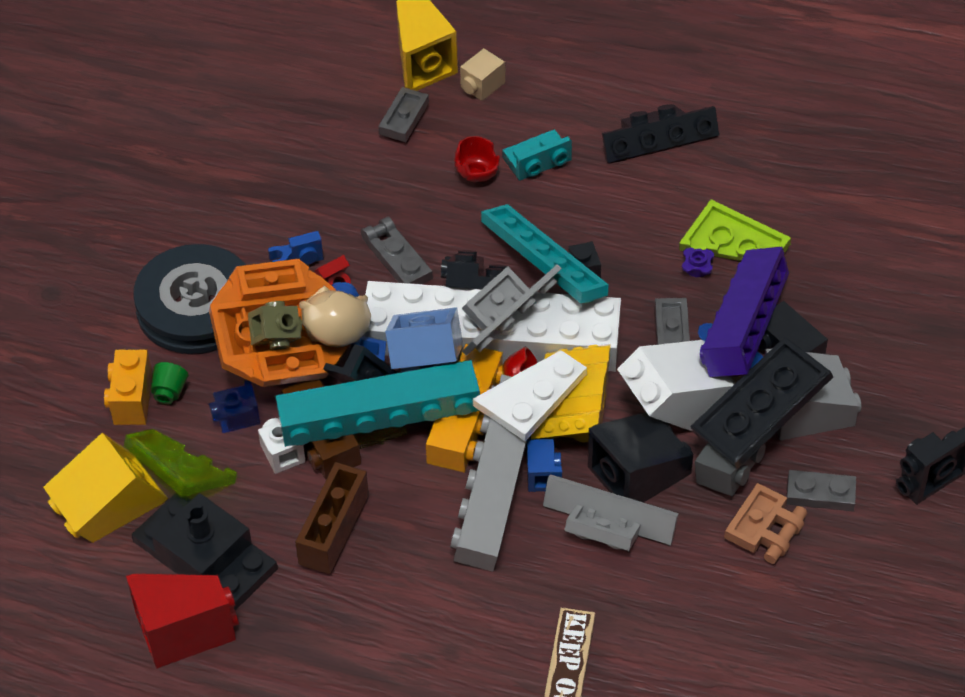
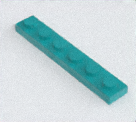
(544, 253)

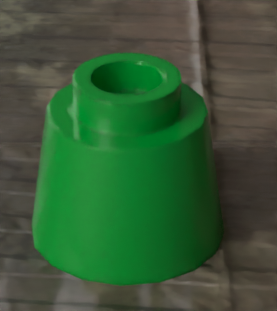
(168, 382)

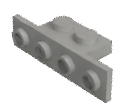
(499, 300)
(608, 516)

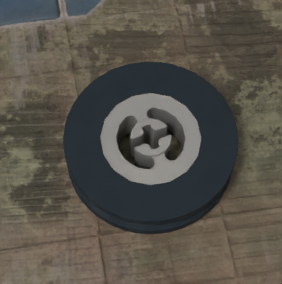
(187, 272)

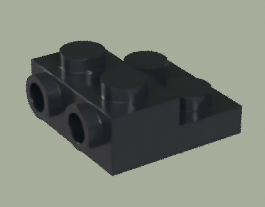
(468, 271)
(931, 465)

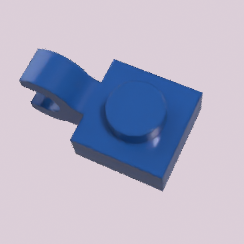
(303, 247)

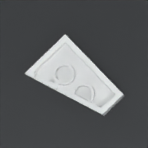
(531, 395)

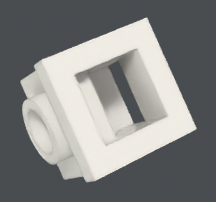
(273, 447)

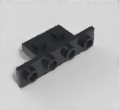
(659, 130)

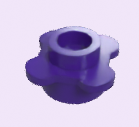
(697, 262)

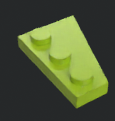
(730, 233)

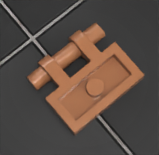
(756, 517)

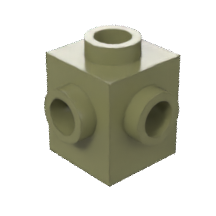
(275, 325)

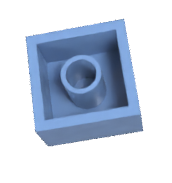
(424, 339)

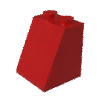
(182, 614)

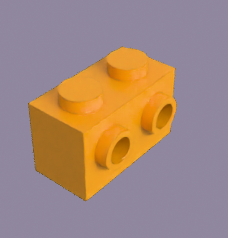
(129, 387)

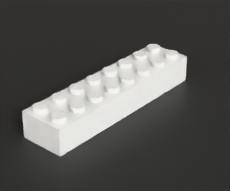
(546, 326)

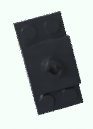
(205, 540)

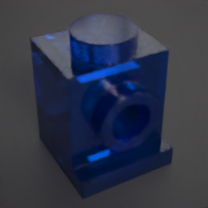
(235, 408)

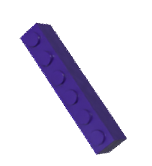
(745, 312)

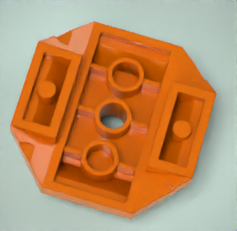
(254, 287)

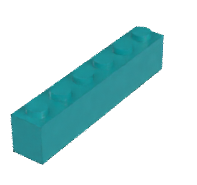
(377, 403)

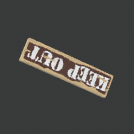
(570, 653)

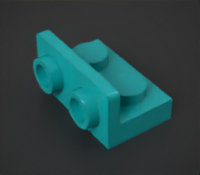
(538, 154)

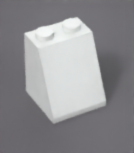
(673, 382)

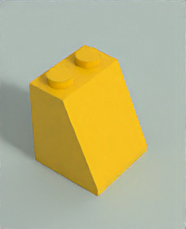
(425, 44)
(102, 490)

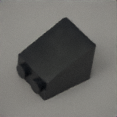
(637, 456)

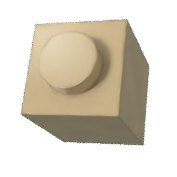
(482, 74)

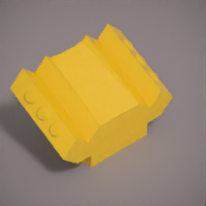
(586, 402)

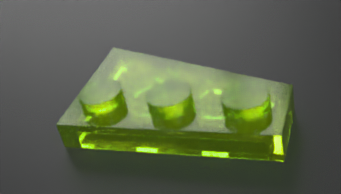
(177, 468)

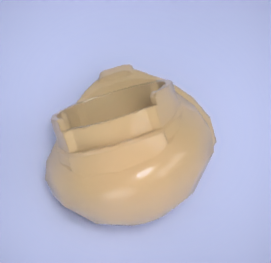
(335, 317)

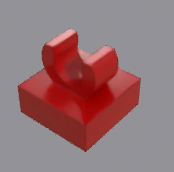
(334, 270)

